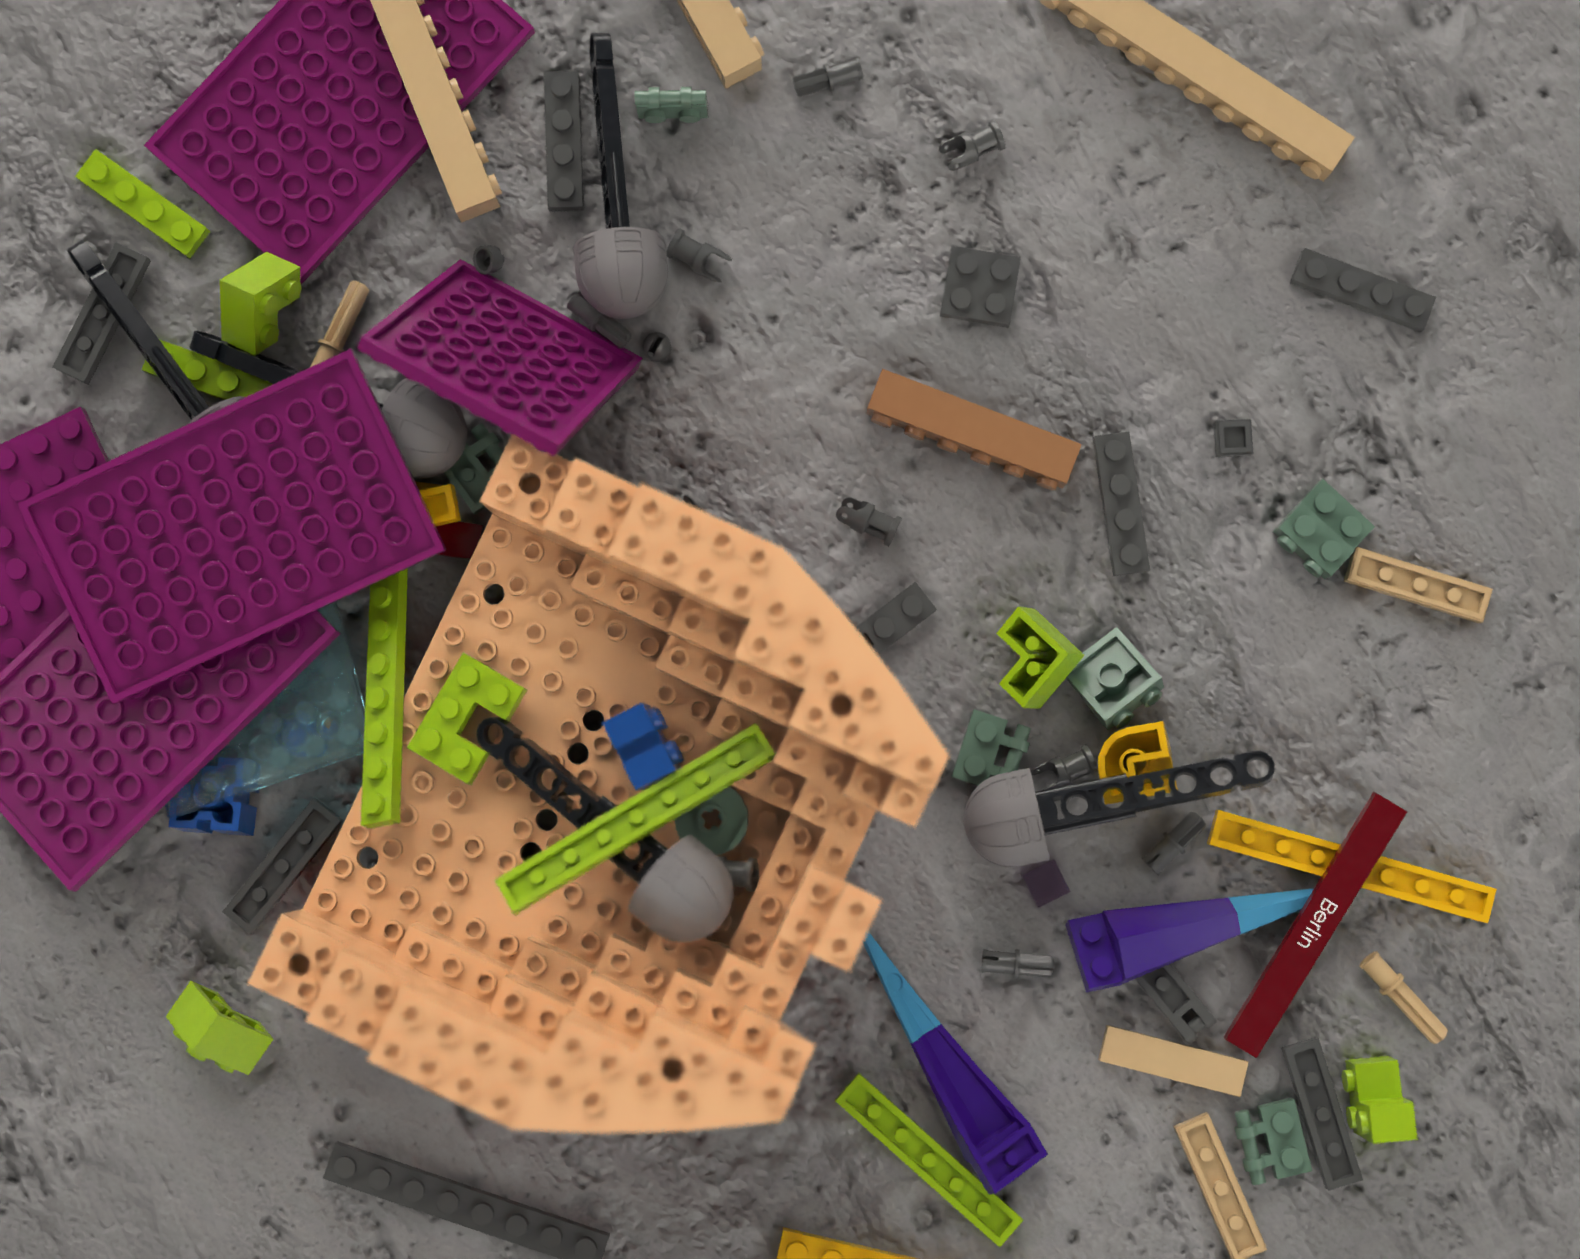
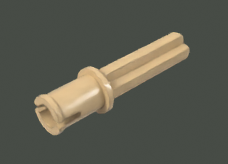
(342, 322)
(1405, 999)

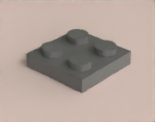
(980, 286)

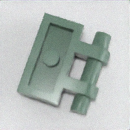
(660, 104)
(469, 474)
(981, 746)
(1283, 1139)

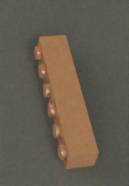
(972, 429)

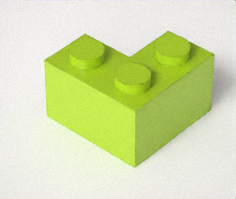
(252, 301)
(1044, 657)
(217, 1031)
(1376, 1101)

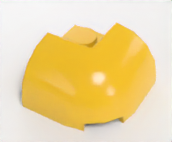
(1136, 752)

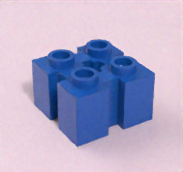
(642, 745)
(227, 817)

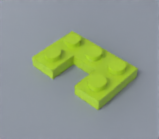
(440, 731)

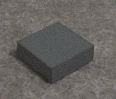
(1233, 438)

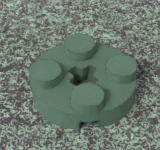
(730, 832)

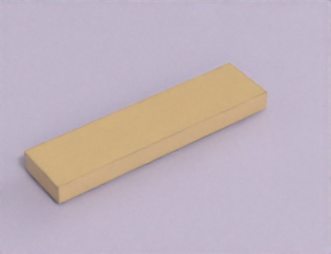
(1418, 585)
(1173, 1060)
(1220, 1187)

